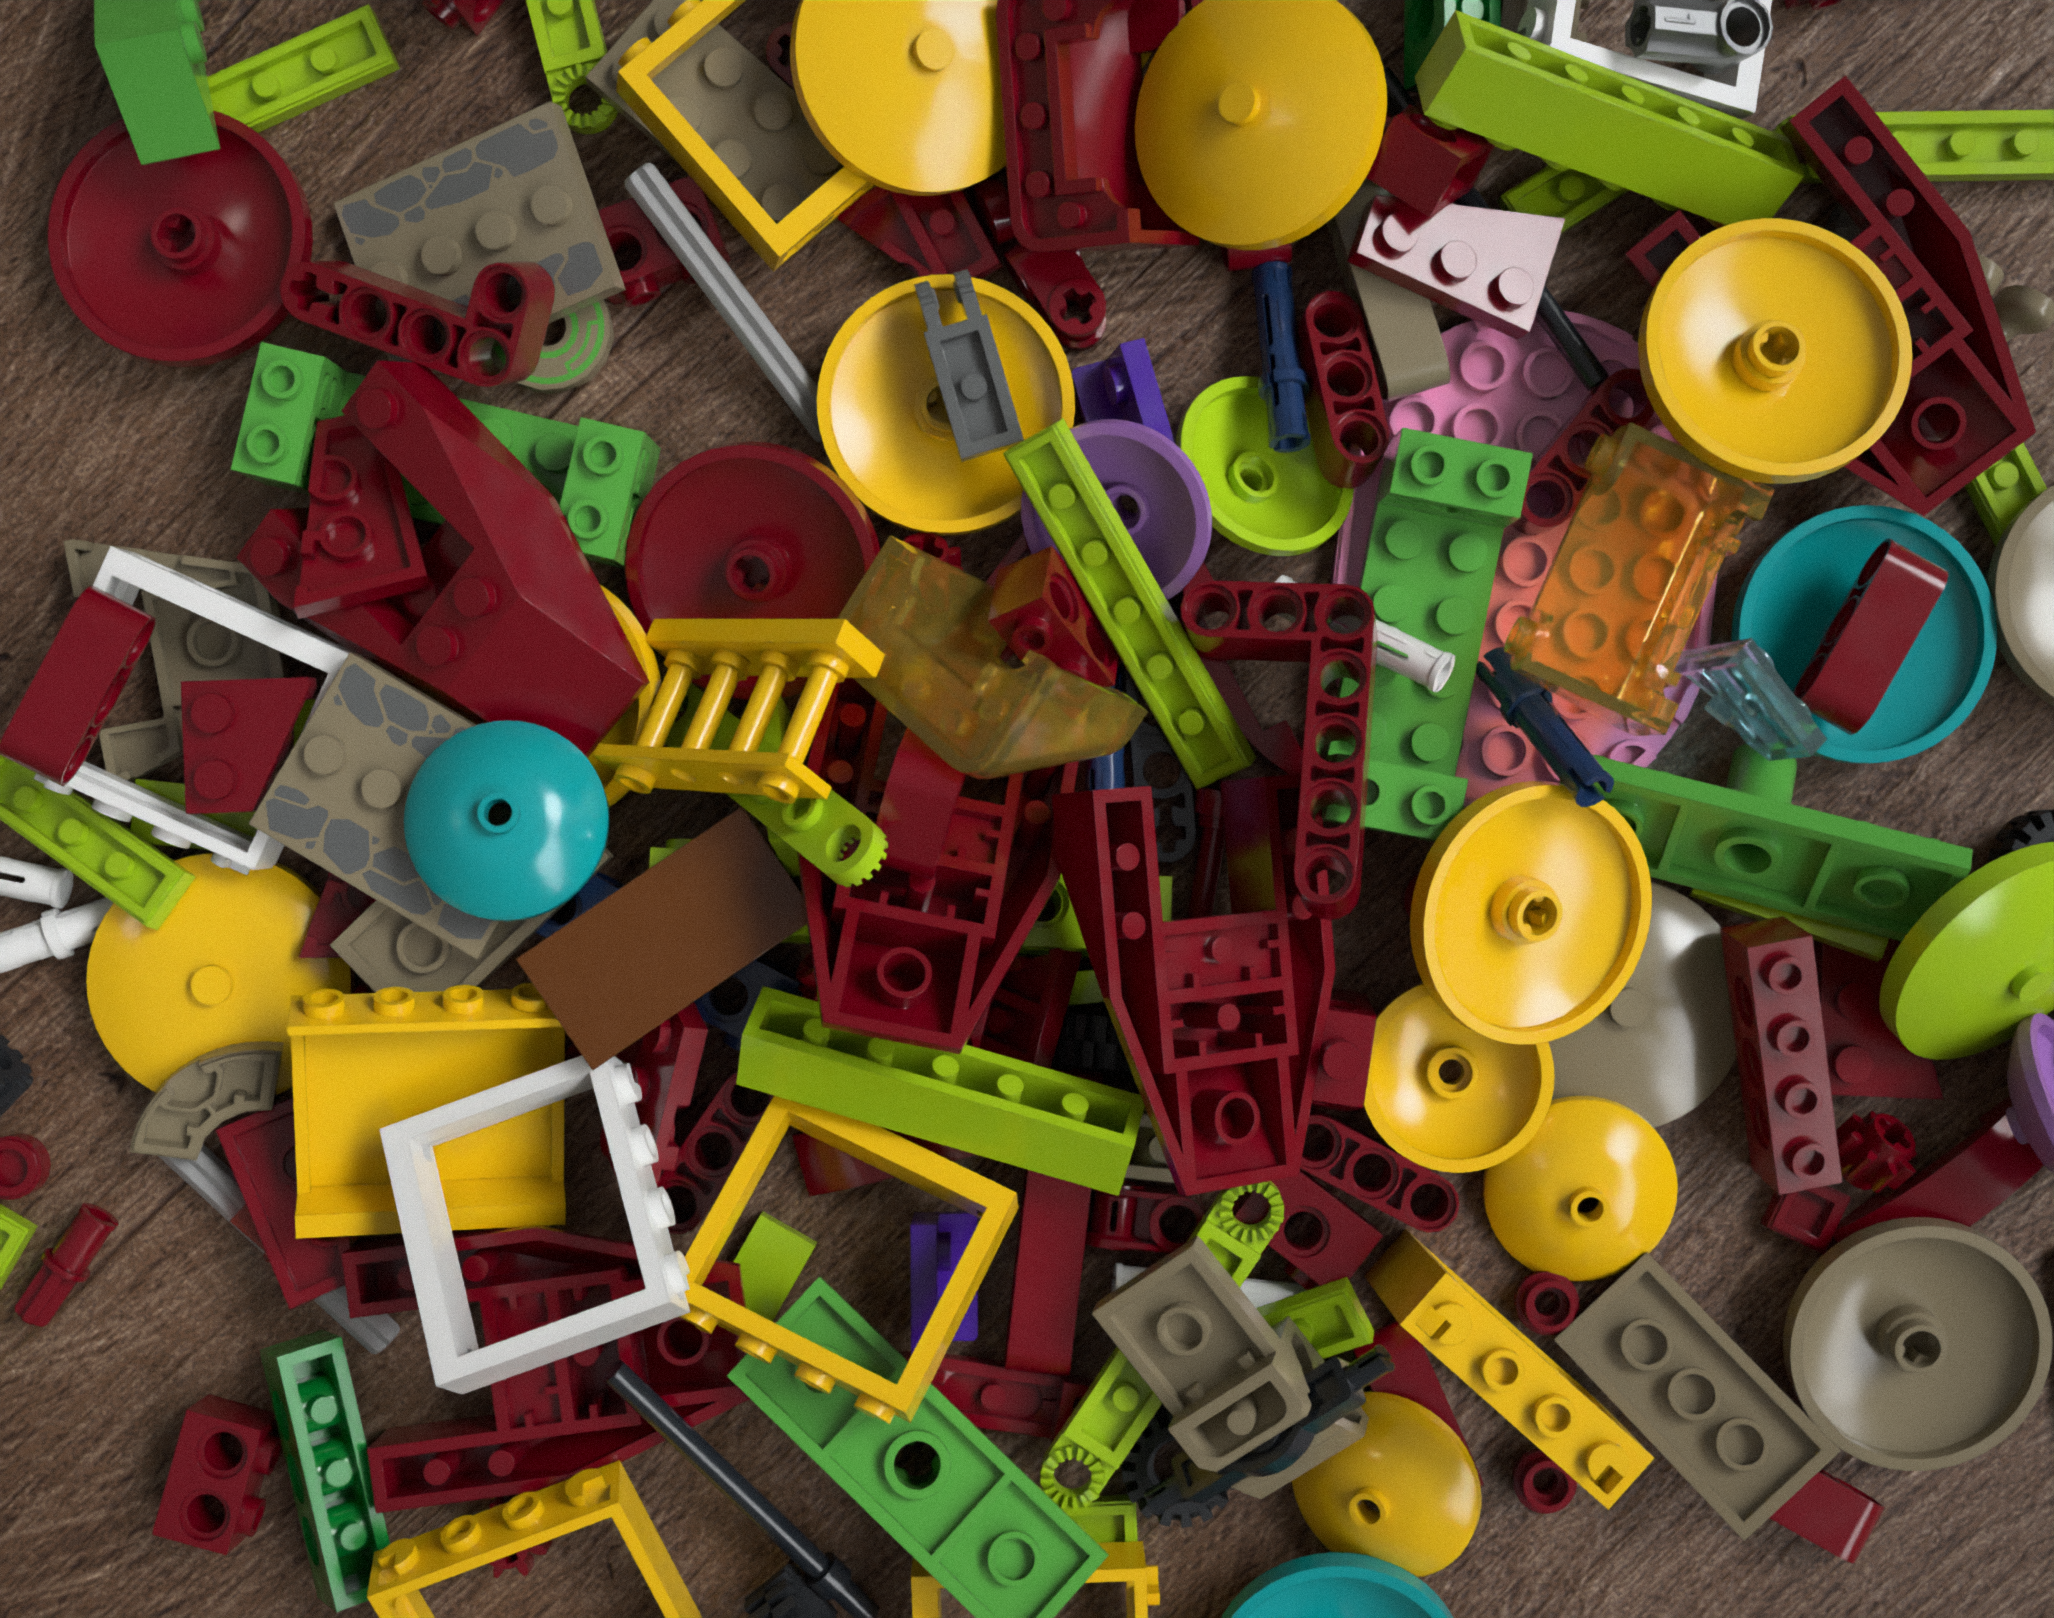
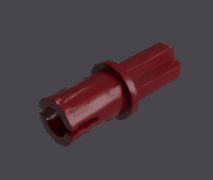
(65, 1265)

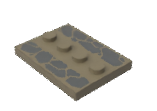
(485, 203)
(348, 792)

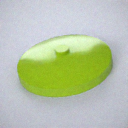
(1976, 960)

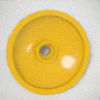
(1459, 1123)
(1578, 1153)
(1415, 1477)

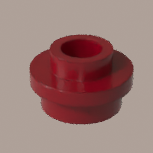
(1559, 1316)
(1547, 1499)

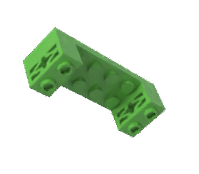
(590, 468)
(1433, 578)

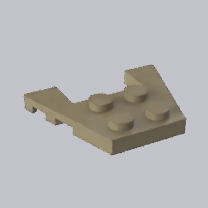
(183, 650)

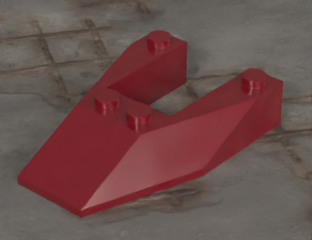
(1963, 385)
(511, 601)
(914, 952)
(1212, 1008)
(560, 1413)

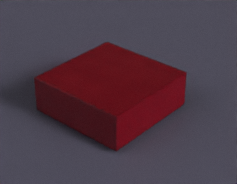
(1807, 1215)

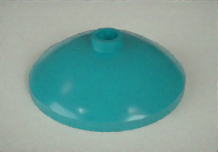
(535, 857)

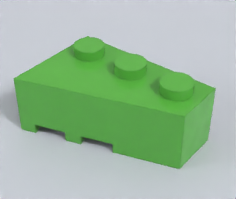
(158, 75)

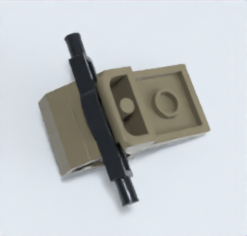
(1242, 1395)

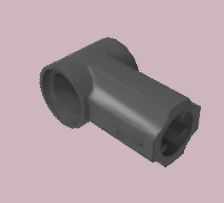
(1698, 32)

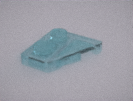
(1752, 699)

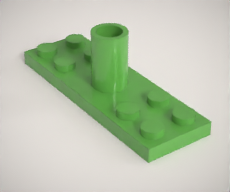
(1779, 854)
(966, 1520)

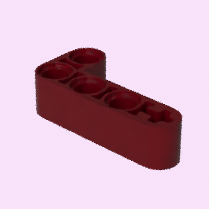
(414, 312)
(918, 807)

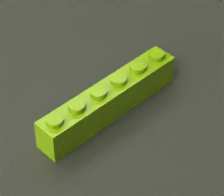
(1604, 124)
(952, 1099)

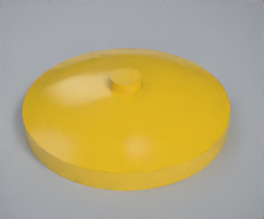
(903, 89)
(1260, 119)
(1775, 350)
(889, 421)
(1530, 913)
(210, 972)

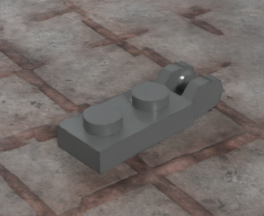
(969, 373)

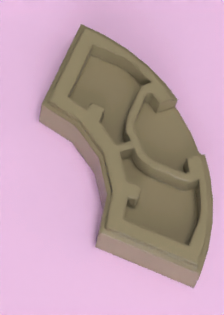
(204, 1095)

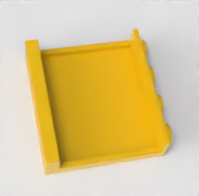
(404, 1053)

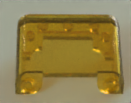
(1632, 578)
(956, 691)

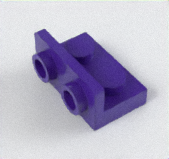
(1122, 389)
(936, 1249)

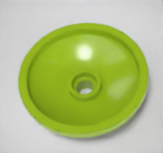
(1256, 494)

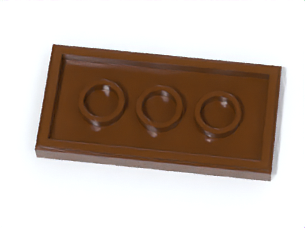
(666, 938)

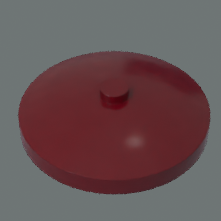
(178, 251)
(748, 538)

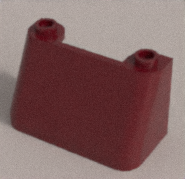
(1071, 122)

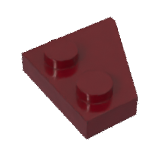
(924, 231)
(237, 738)
(1032, 1007)

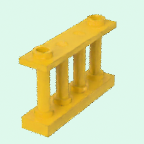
(731, 652)

